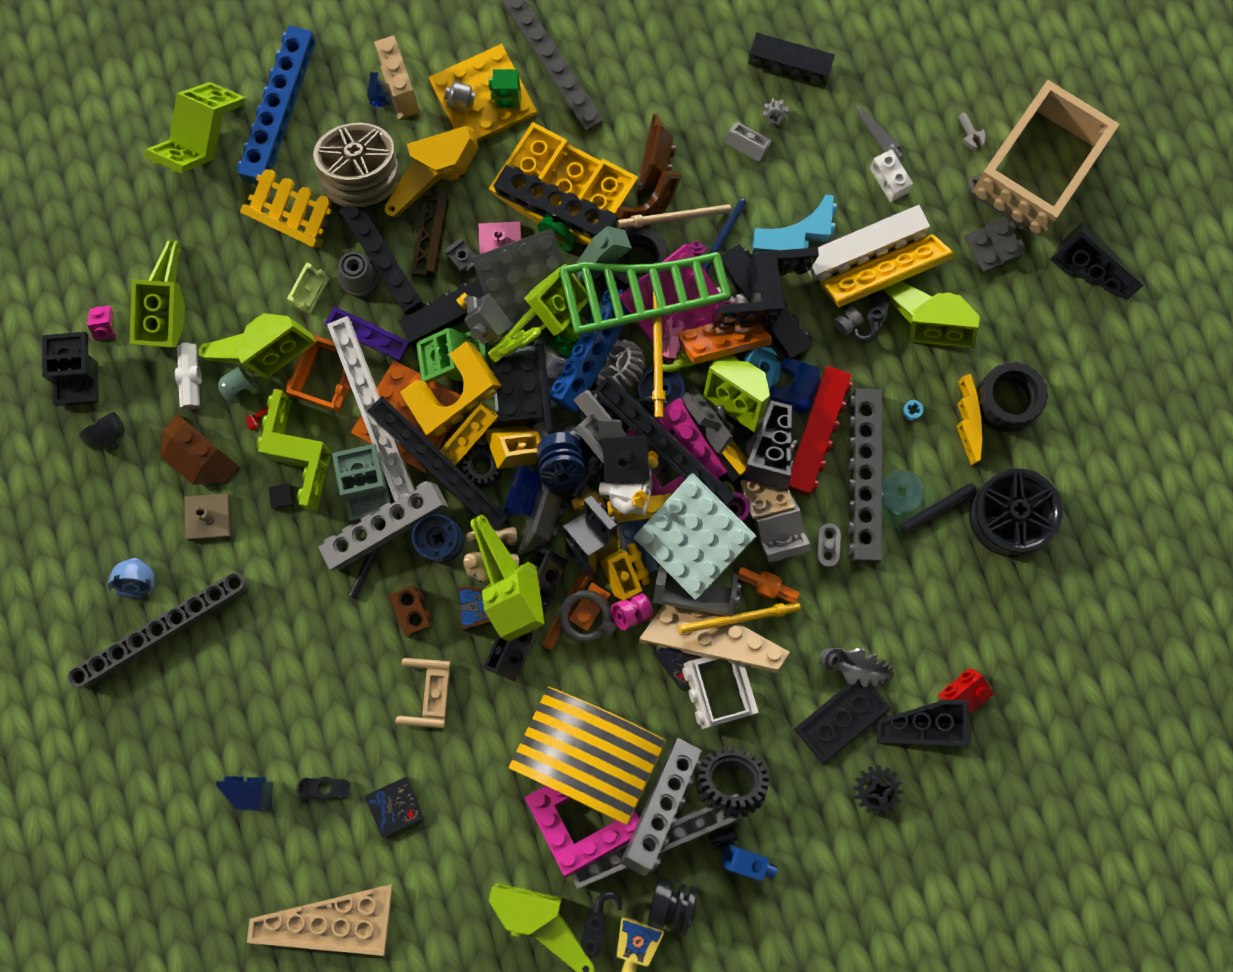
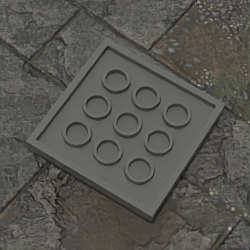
(515, 270)

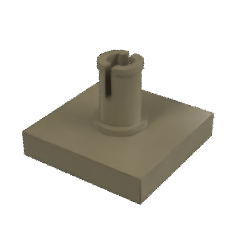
(207, 516)

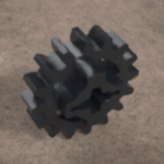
(874, 779)

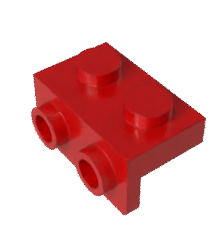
(969, 687)

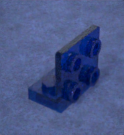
(523, 492)

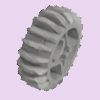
(623, 364)

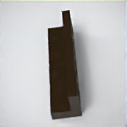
(435, 236)

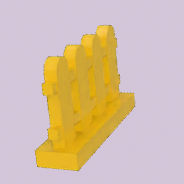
(296, 216)

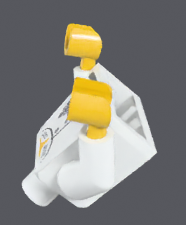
(632, 495)

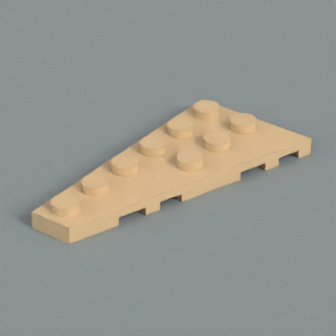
(338, 924)

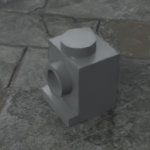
(456, 251)

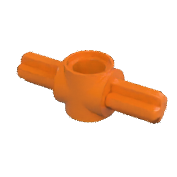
(768, 585)

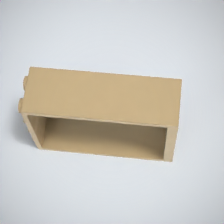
(1069, 114)

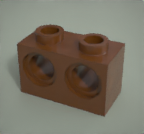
(406, 613)

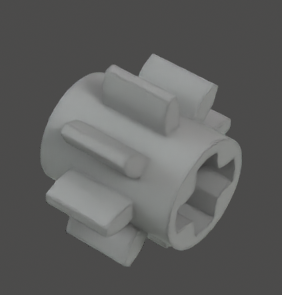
(776, 106)

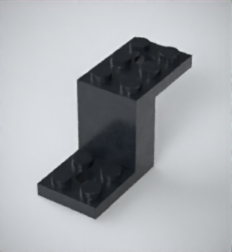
(765, 288)

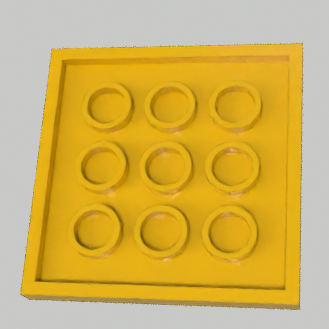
(483, 117)

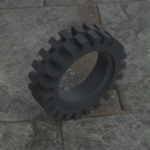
(732, 804)

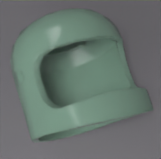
(233, 382)

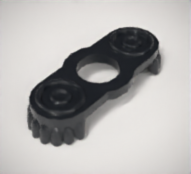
(310, 787)

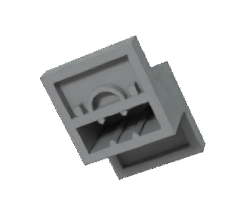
(782, 534)

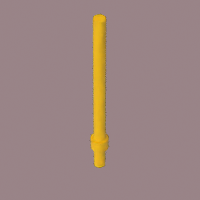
(658, 394)
(777, 610)

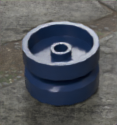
(672, 385)

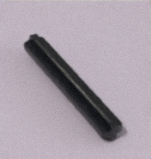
(938, 508)

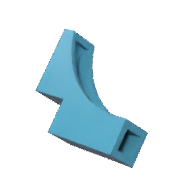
(814, 228)

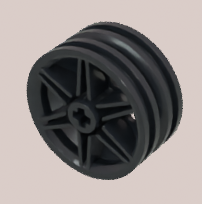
(989, 528)

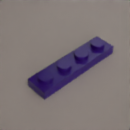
(373, 336)

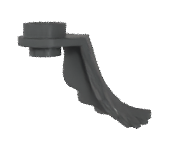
(856, 666)

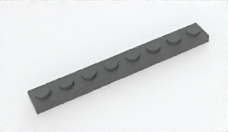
(554, 64)

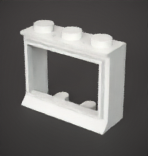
(698, 695)

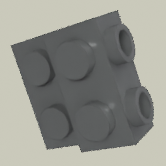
(995, 245)

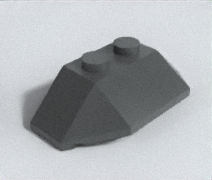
(542, 521)

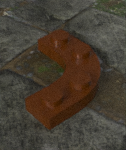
(659, 200)

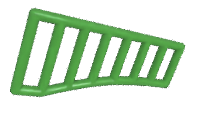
(631, 270)

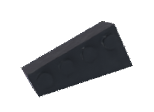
(772, 450)

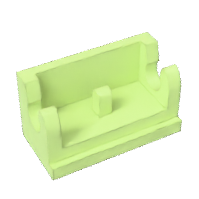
(308, 288)

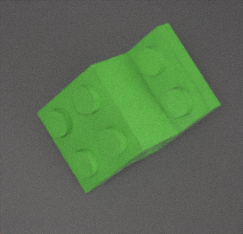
(435, 357)

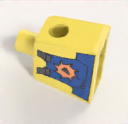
(637, 943)

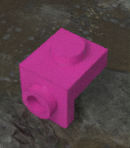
(101, 323)

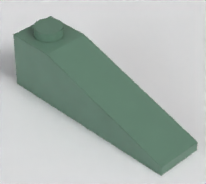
(604, 248)

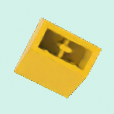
(513, 445)

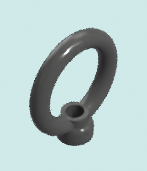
(605, 627)

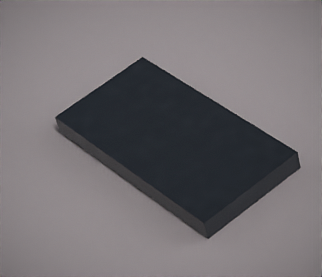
(841, 719)

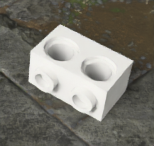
(891, 175)

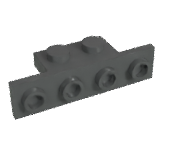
(707, 420)

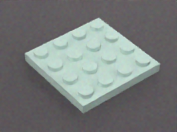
(694, 536)

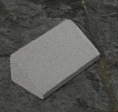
(747, 141)

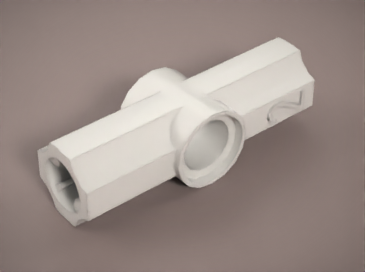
(188, 376)

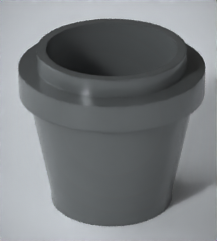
(357, 282)

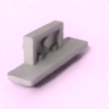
(589, 426)

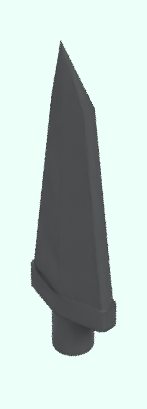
(882, 138)

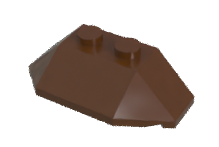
(656, 156)
(194, 454)

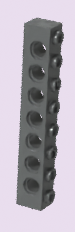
(871, 400)

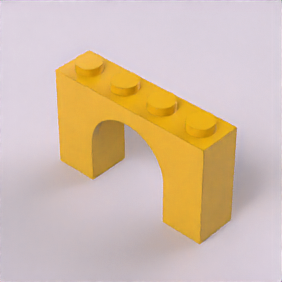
(478, 385)

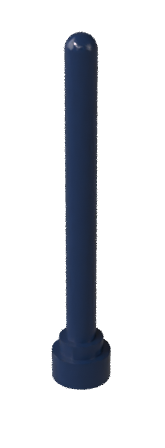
(726, 230)

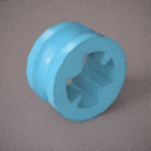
(915, 416)

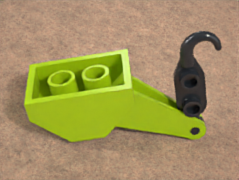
(933, 320)
(539, 915)

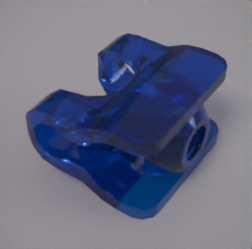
(803, 388)

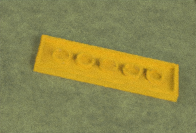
(886, 270)

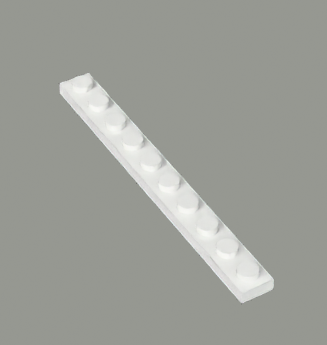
(366, 395)

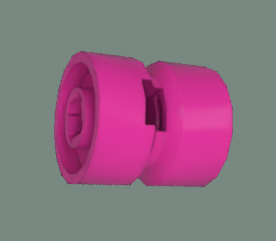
(632, 611)

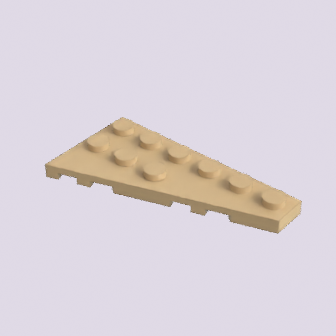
(724, 642)

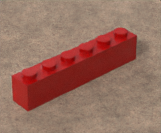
(818, 429)

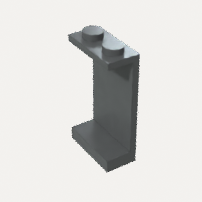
(714, 600)

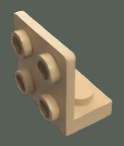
(765, 500)

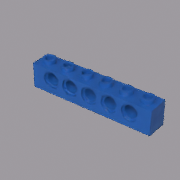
(586, 358)

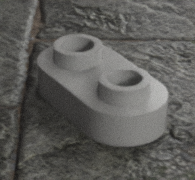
(829, 546)

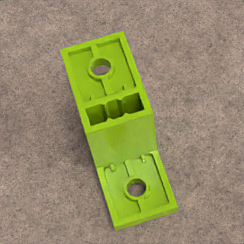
(195, 127)
(294, 450)

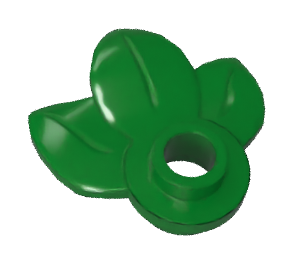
(563, 344)

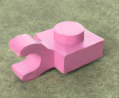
(671, 341)

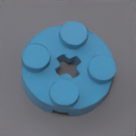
(767, 358)

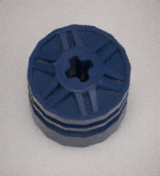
(560, 461)
(426, 533)

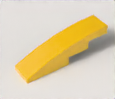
(971, 426)

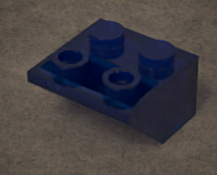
(249, 794)

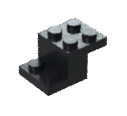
(70, 368)
(591, 537)

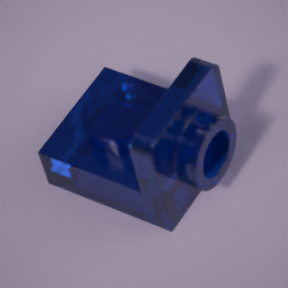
(375, 91)

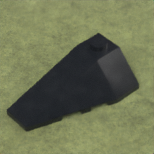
(1094, 261)
(933, 724)

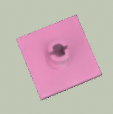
(498, 234)

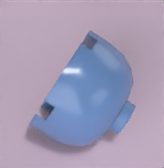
(132, 579)

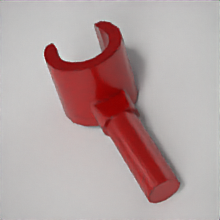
(252, 420)

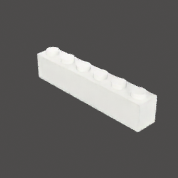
(869, 242)

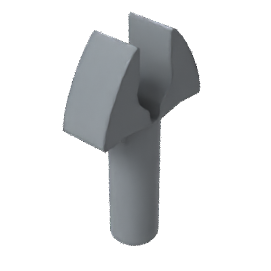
(971, 133)

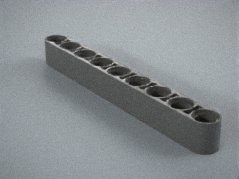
(148, 631)

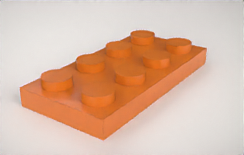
(712, 343)

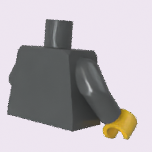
(485, 318)

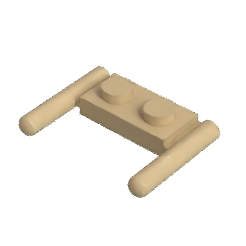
(434, 696)

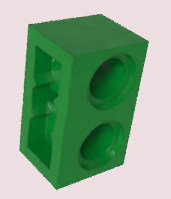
(505, 88)

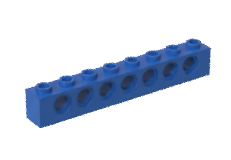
(286, 97)

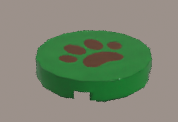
(562, 234)

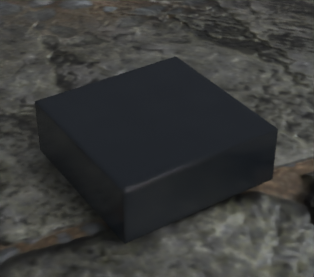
(281, 496)

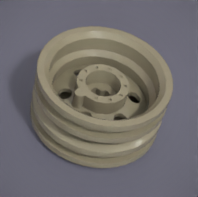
(356, 164)

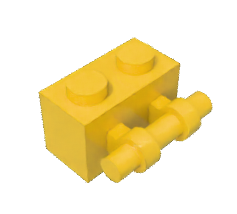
(621, 573)

